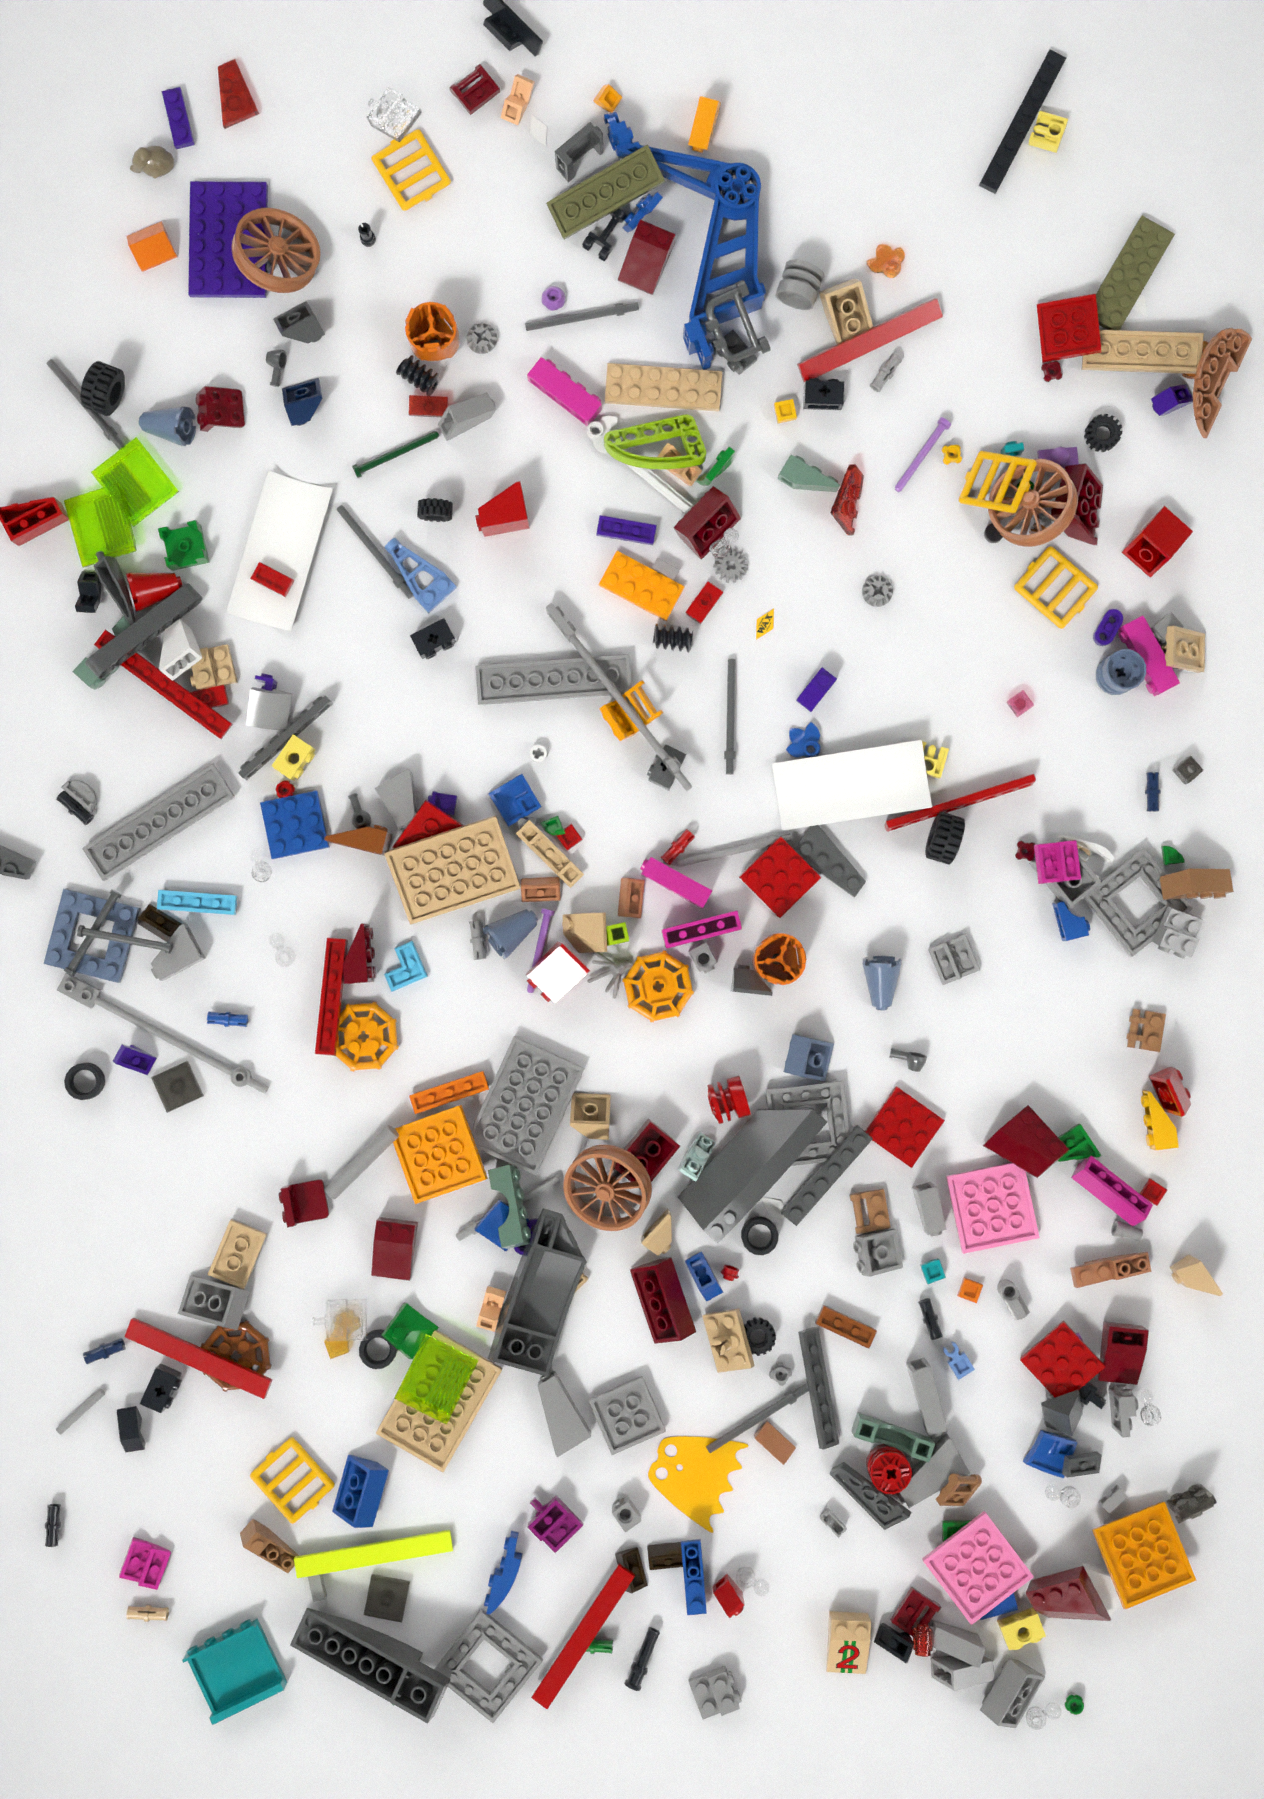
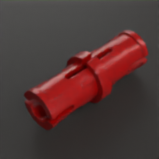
(677, 847)

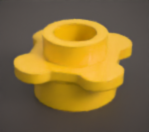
(955, 449)

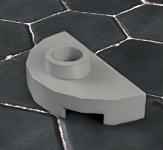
(82, 793)

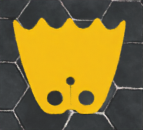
(703, 1475)

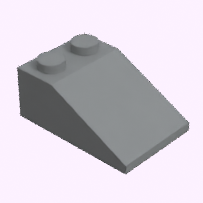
(213, 1302)

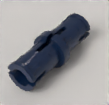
(1152, 791)
(104, 1351)

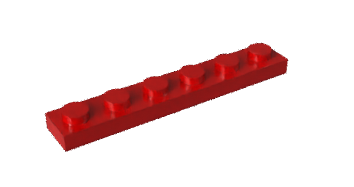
(331, 997)

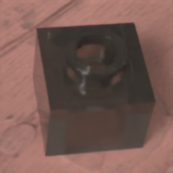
(1182, 772)

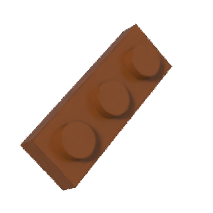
(846, 1326)

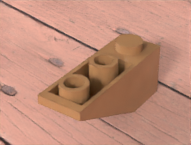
(267, 1545)

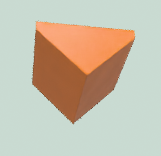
(151, 246)

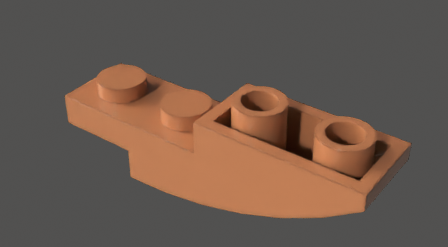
(1110, 1268)

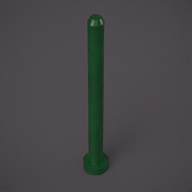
(394, 453)

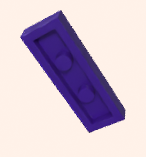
(178, 118)
(626, 530)

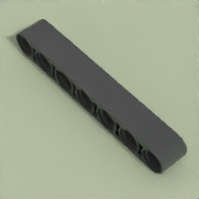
(143, 631)

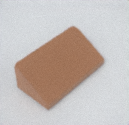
(540, 889)
(631, 897)
(774, 1442)

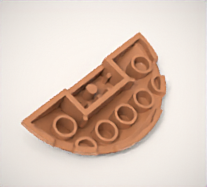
(1218, 359)

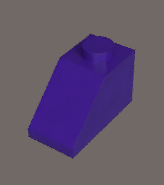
(1172, 399)
(816, 689)

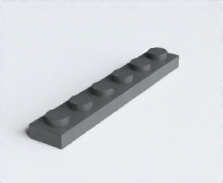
(277, 743)
(826, 1175)
(818, 1388)

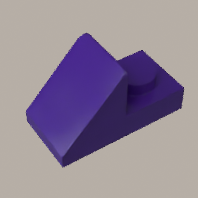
(134, 1059)

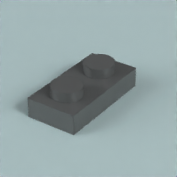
(1081, 1464)

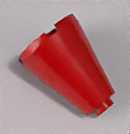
(151, 587)

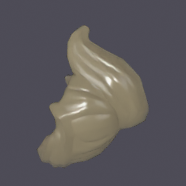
(152, 161)

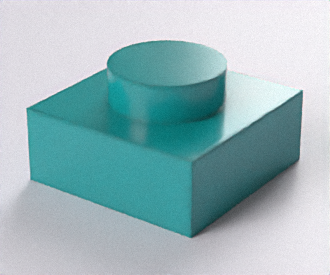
(1013, 448)
(932, 1271)

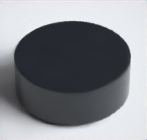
(992, 534)

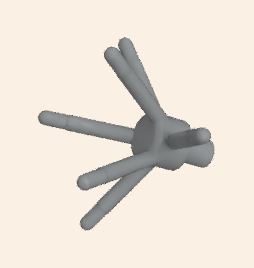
(615, 968)

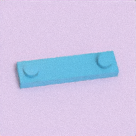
(197, 902)

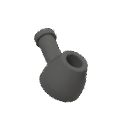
(277, 360)
(359, 812)
(915, 1060)

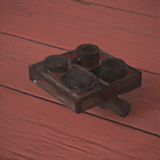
(1191, 1503)

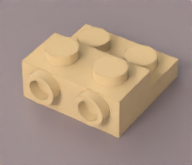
(214, 668)

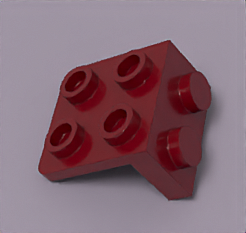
(219, 408)
(303, 1202)

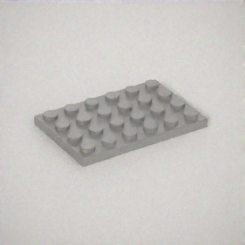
(525, 1105)

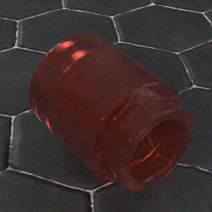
(923, 1640)

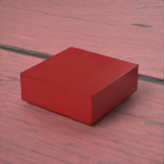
(570, 837)
(1153, 1192)

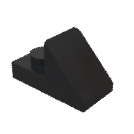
(894, 1642)

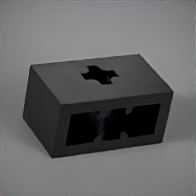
(814, 399)
(443, 636)
(153, 1397)

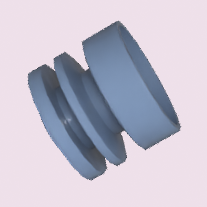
(1130, 668)

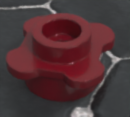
(1048, 376)
(1030, 851)

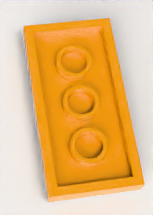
(641, 586)

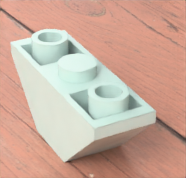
(696, 1156)

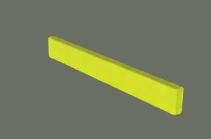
(373, 1553)

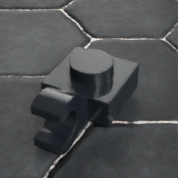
(1087, 1394)

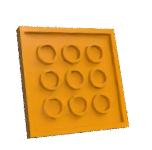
(438, 1154)
(1144, 1555)

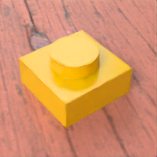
(785, 411)

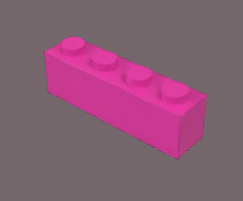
(564, 391)
(1140, 638)
(701, 929)
(1112, 1191)

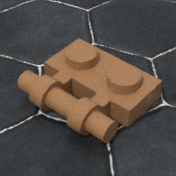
(1151, 1031)

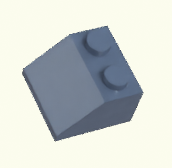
(808, 1057)

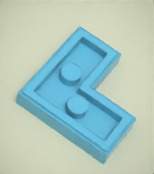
(411, 970)

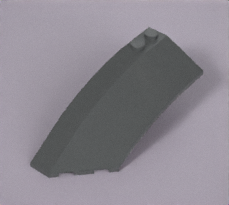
(749, 1167)
(539, 1297)

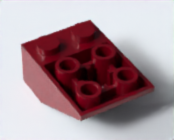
(358, 962)
(1122, 1352)

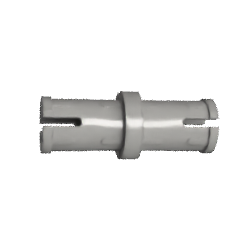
(885, 372)
(477, 940)

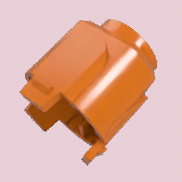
(428, 323)
(785, 946)

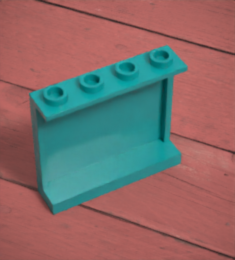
(236, 1670)

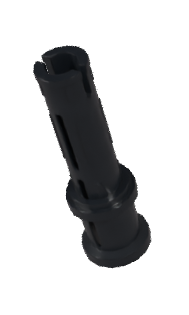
(639, 1667)

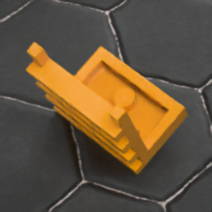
(620, 721)

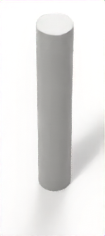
(361, 1162)

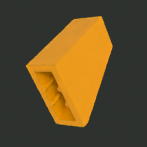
(704, 124)

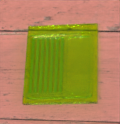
(139, 479)
(100, 524)
(436, 1379)

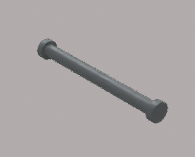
(97, 925)
(82, 931)

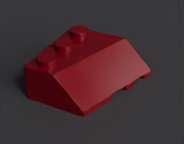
(1089, 500)
(1067, 1596)

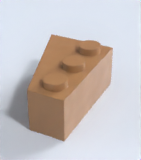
(1197, 883)

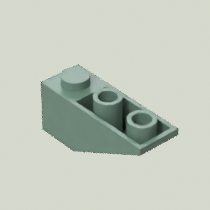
(804, 477)

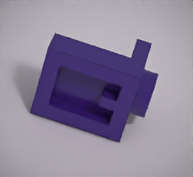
(270, 683)
(445, 802)

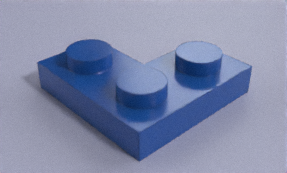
(645, 206)

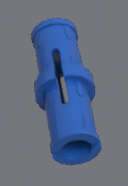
(227, 1019)

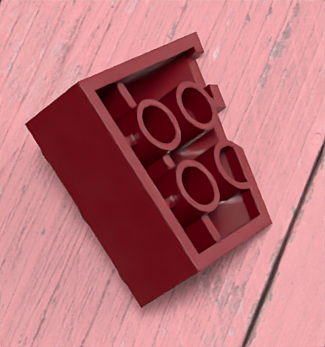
(1027, 1143)

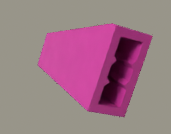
(675, 882)

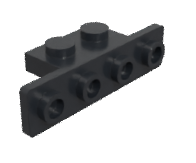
(510, 27)

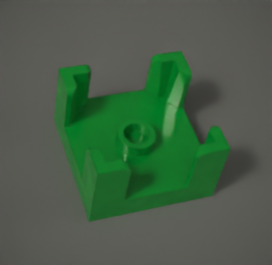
(184, 546)

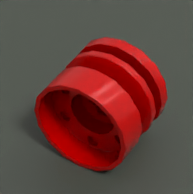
(728, 1100)
(884, 1458)

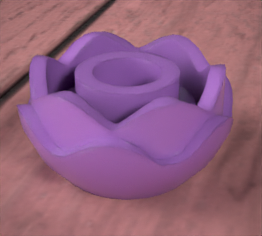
(553, 304)

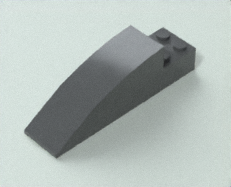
(372, 1661)

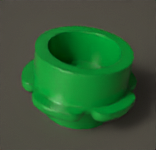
(1074, 1709)

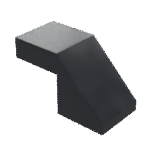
(89, 591)
(129, 1429)

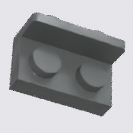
(735, 345)

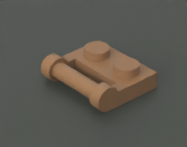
(876, 1211)
(957, 1495)

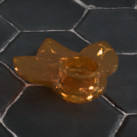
(887, 258)

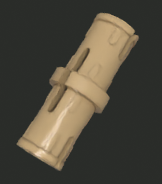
(147, 1613)

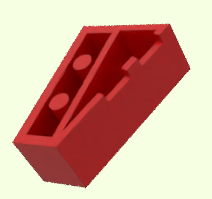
(32, 519)

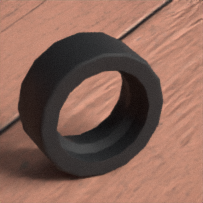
(69, 1081)
(759, 1250)
(369, 1362)

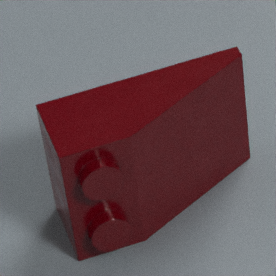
(646, 257)
(393, 1248)

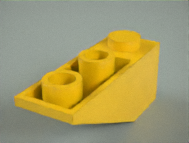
(1161, 1130)

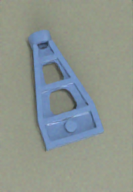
(436, 591)

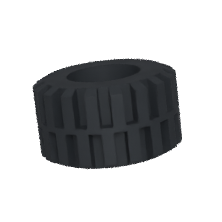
(102, 388)
(945, 838)

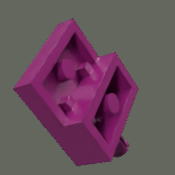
(553, 1523)

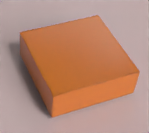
(970, 1290)

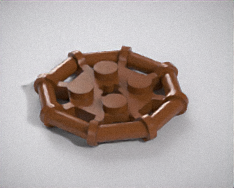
(243, 1346)

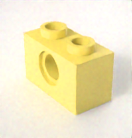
(283, 761)
(1010, 1625)

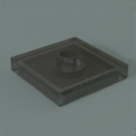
(177, 1086)
(386, 1598)

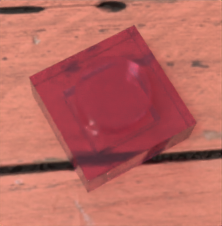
(1020, 703)

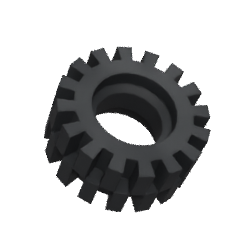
(1107, 422)
(434, 510)
(770, 1337)

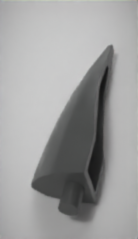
(114, 582)

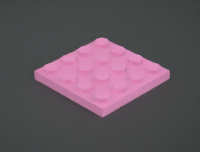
(992, 1207)
(977, 1567)

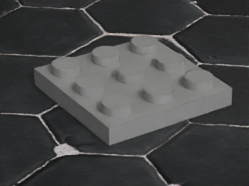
(627, 1415)

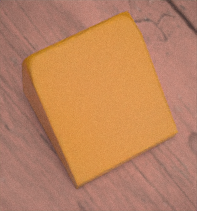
(607, 98)

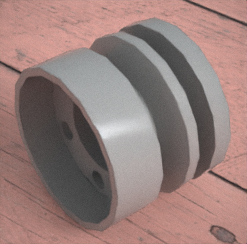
(799, 284)

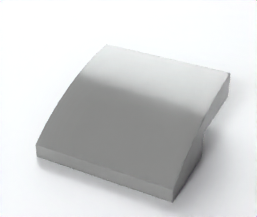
(268, 709)
(954, 959)

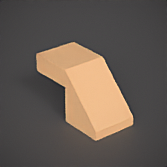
(518, 100)
(687, 475)
(491, 1308)

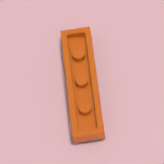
(449, 1092)

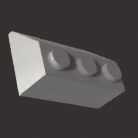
(1073, 891)
(1011, 1693)

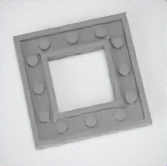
(1101, 901)
(830, 1093)
(524, 1658)

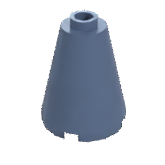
(170, 424)
(510, 931)
(882, 979)

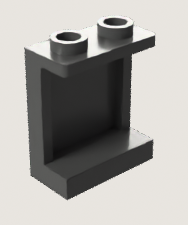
(576, 147)

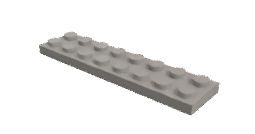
(550, 679)
(158, 822)

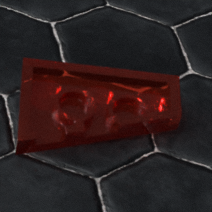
(235, 97)
(845, 503)

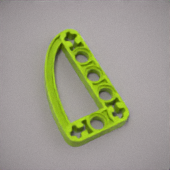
(677, 462)

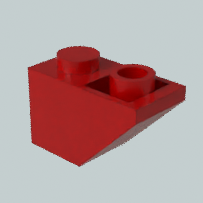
(729, 1596)

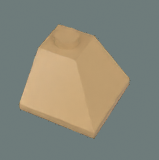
(586, 931)
(591, 1115)
(659, 1235)
(1194, 1275)

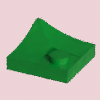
(724, 459)
(408, 1330)

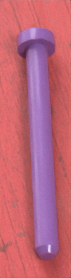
(943, 424)
(541, 940)

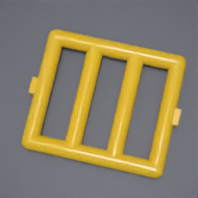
(387, 173)
(997, 459)
(1078, 576)
(268, 1488)

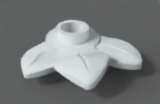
(605, 425)

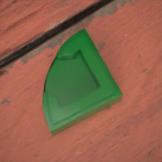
(553, 826)
(1171, 856)

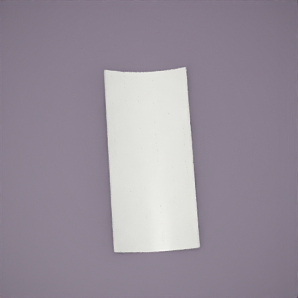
(283, 539)
(852, 785)

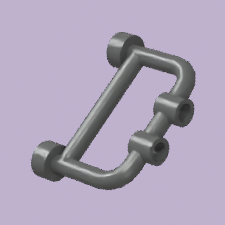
(713, 326)

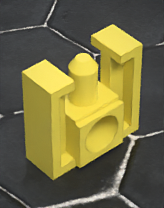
(1049, 142)
(937, 764)

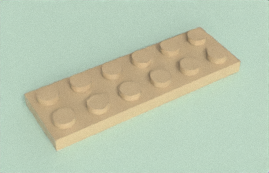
(1146, 352)
(663, 387)

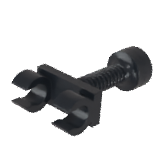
(617, 216)

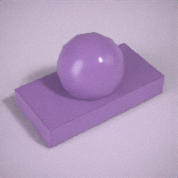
(1060, 455)

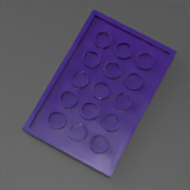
(212, 225)

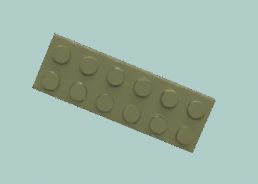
(605, 192)
(1131, 272)

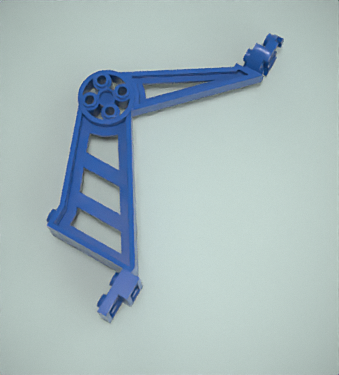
(718, 183)

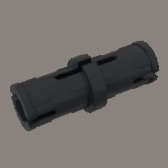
(75, 808)
(930, 1319)
(52, 1525)

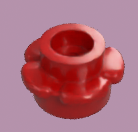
(281, 786)
(730, 1272)

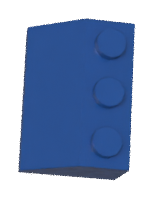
(360, 1491)

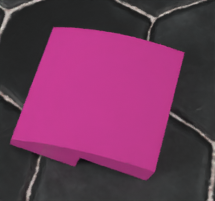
(1057, 862)
(145, 1563)

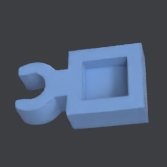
(959, 1363)

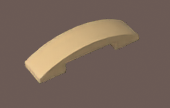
(549, 853)

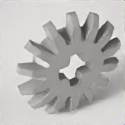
(731, 573)

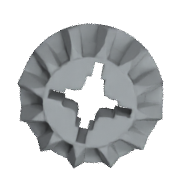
(483, 346)
(868, 590)

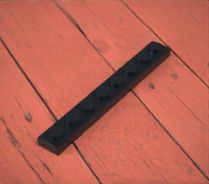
(1022, 121)

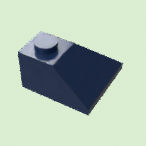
(302, 401)

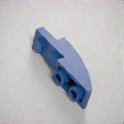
(505, 1576)
(693, 1577)

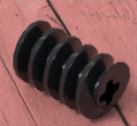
(418, 375)
(672, 638)

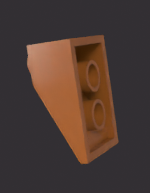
(367, 839)

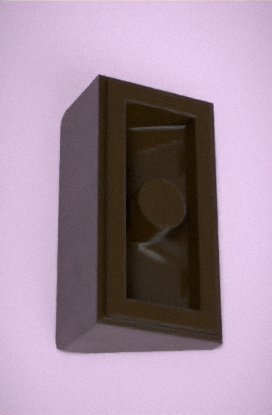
(158, 922)
(665, 1556)
(631, 1560)

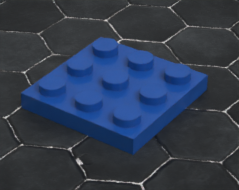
(294, 825)

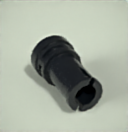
(366, 235)

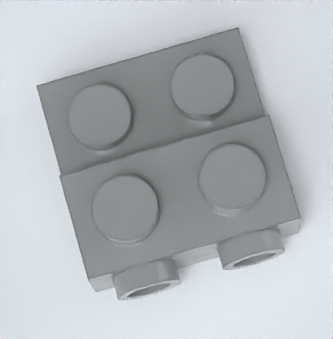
(1178, 932)
(878, 1252)
(1122, 1406)
(715, 1692)

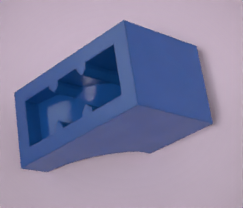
(1069, 925)
(703, 1276)

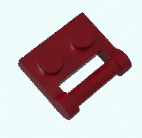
(479, 93)
(911, 1608)

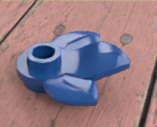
(802, 739)

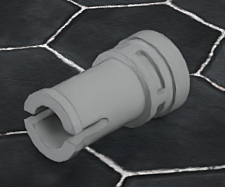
(1122, 1230)

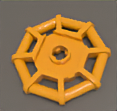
(667, 992)
(375, 1039)

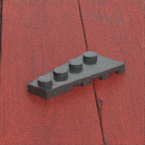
(828, 860)
(15, 864)
(877, 1504)

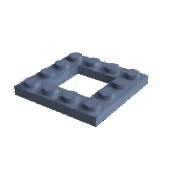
(59, 951)

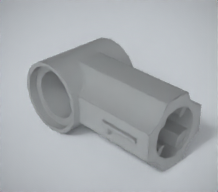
(1013, 1300)

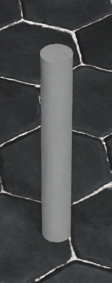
(80, 1411)

